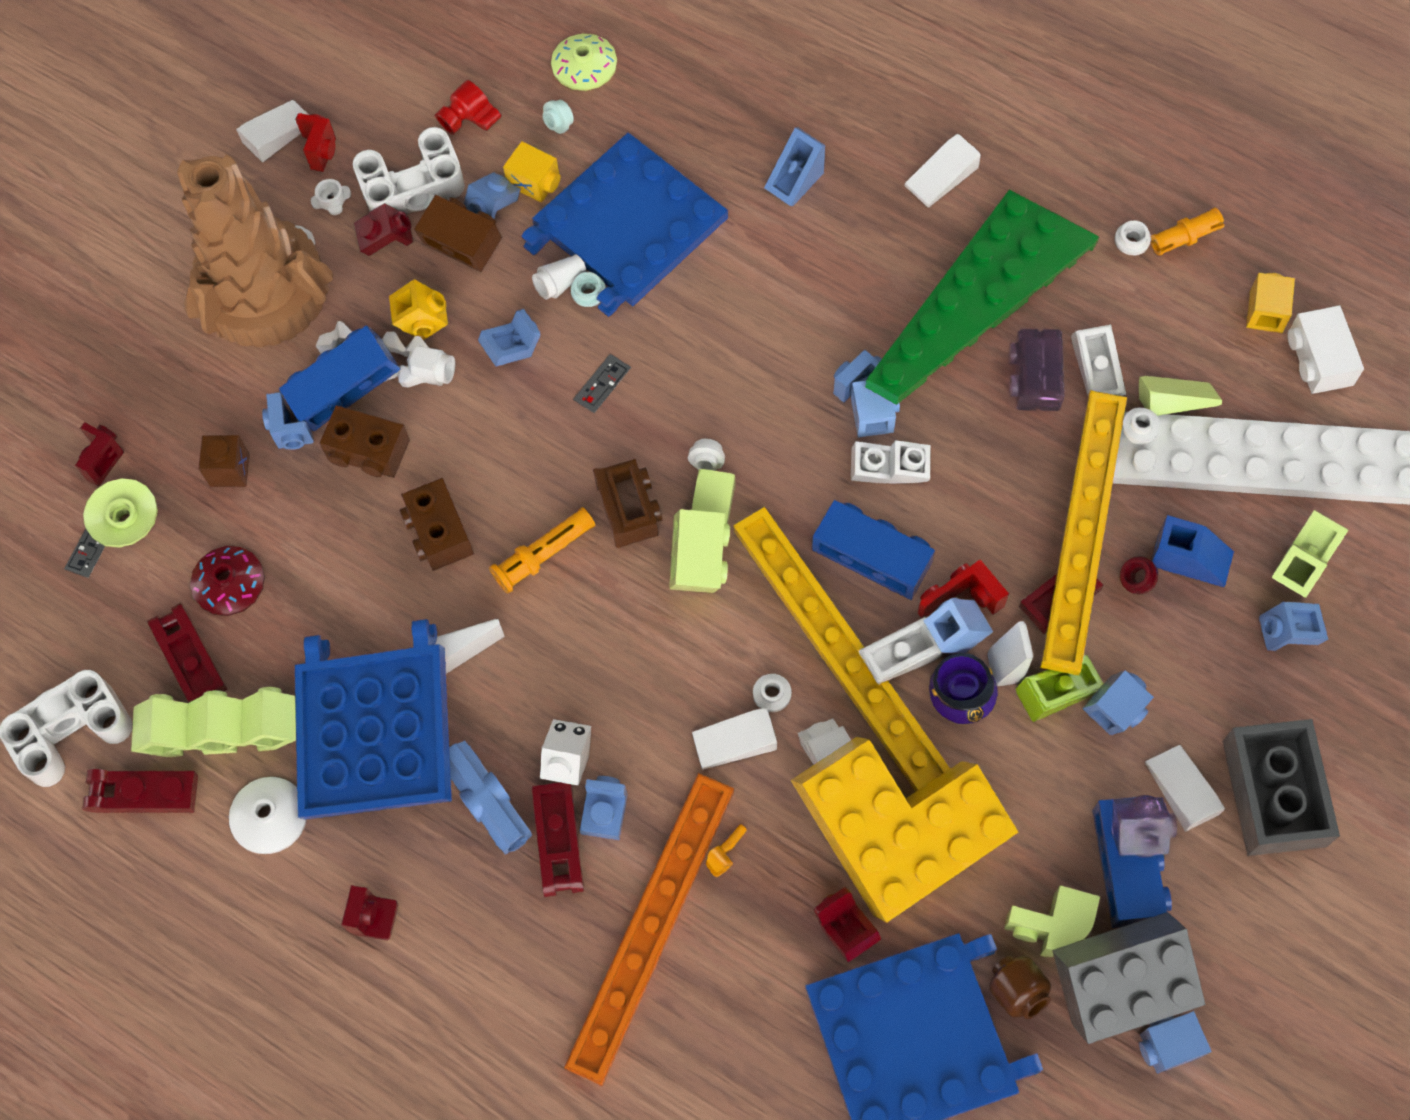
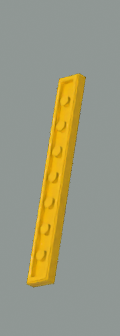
(1083, 534)

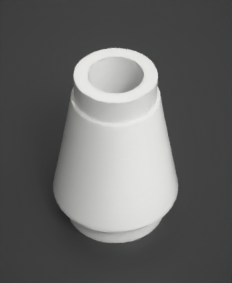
(556, 277)

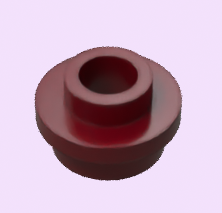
(1128, 573)

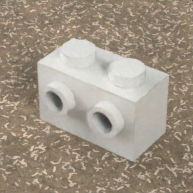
(1325, 349)

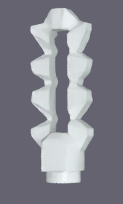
(424, 363)

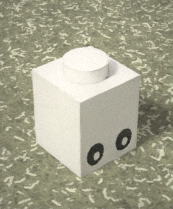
(565, 752)

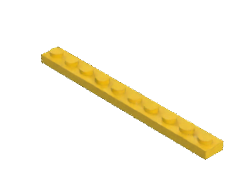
(840, 649)

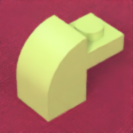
(1309, 553)
(1068, 922)

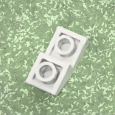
(890, 464)

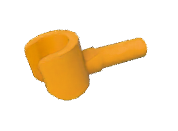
(717, 860)

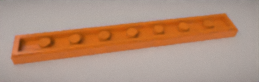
(649, 930)

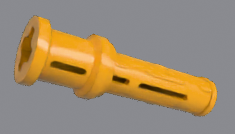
(528, 559)

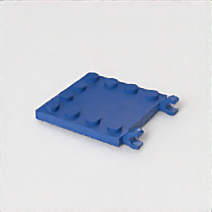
(627, 221)
(372, 728)
(916, 1035)

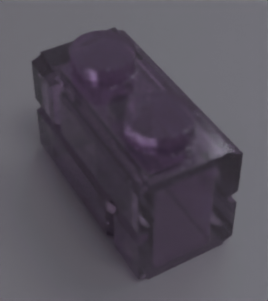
(1038, 370)

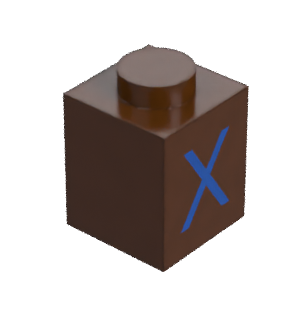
(224, 461)

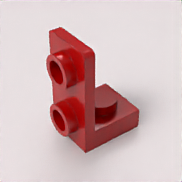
(984, 589)

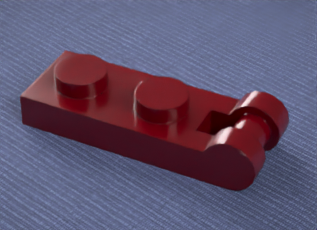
(186, 653)
(141, 791)
(557, 837)

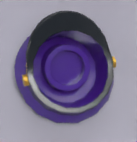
(963, 689)

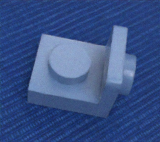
(1293, 625)
(604, 808)

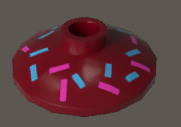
(235, 592)

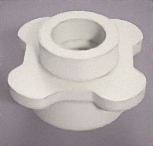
(327, 189)

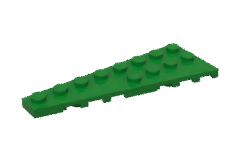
(992, 278)

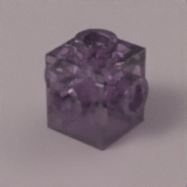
(1142, 826)

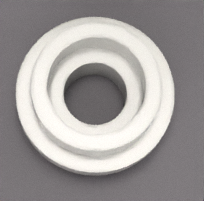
(1134, 230)
(1137, 434)
(706, 455)
(775, 703)

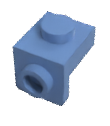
(490, 194)
(511, 341)
(853, 372)
(277, 420)

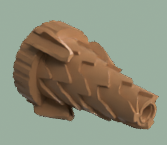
(251, 271)

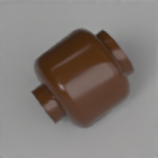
(1020, 987)

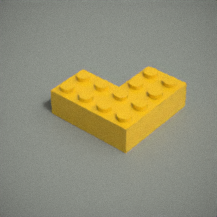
(899, 845)

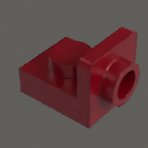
(100, 456)
(369, 915)

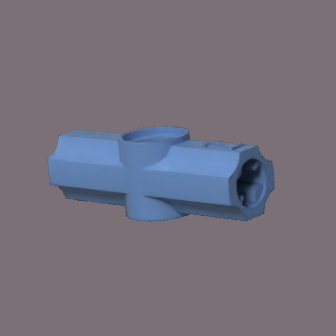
(486, 799)

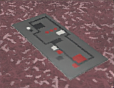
(602, 383)
(85, 555)

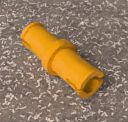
(1187, 231)

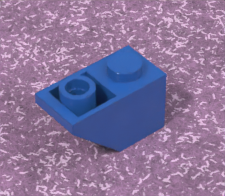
(1192, 552)

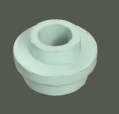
(557, 116)
(587, 281)

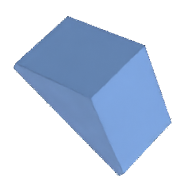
(797, 167)

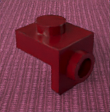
(381, 228)
(846, 924)

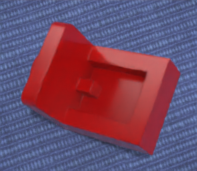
(320, 139)

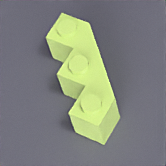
(214, 723)

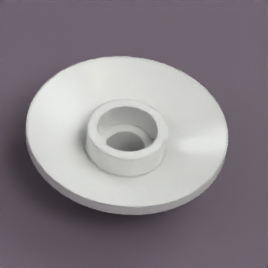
(272, 832)

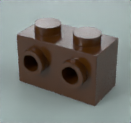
(458, 232)
(364, 442)
(436, 524)

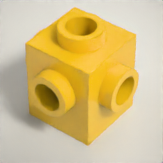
(418, 310)

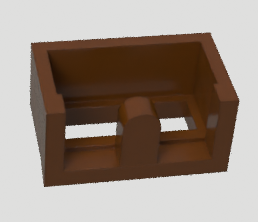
(637, 529)

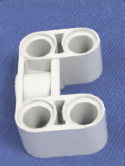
(416, 186)
(58, 715)

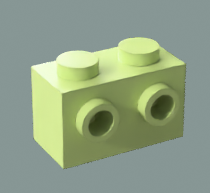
(698, 551)

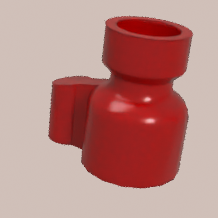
(467, 104)

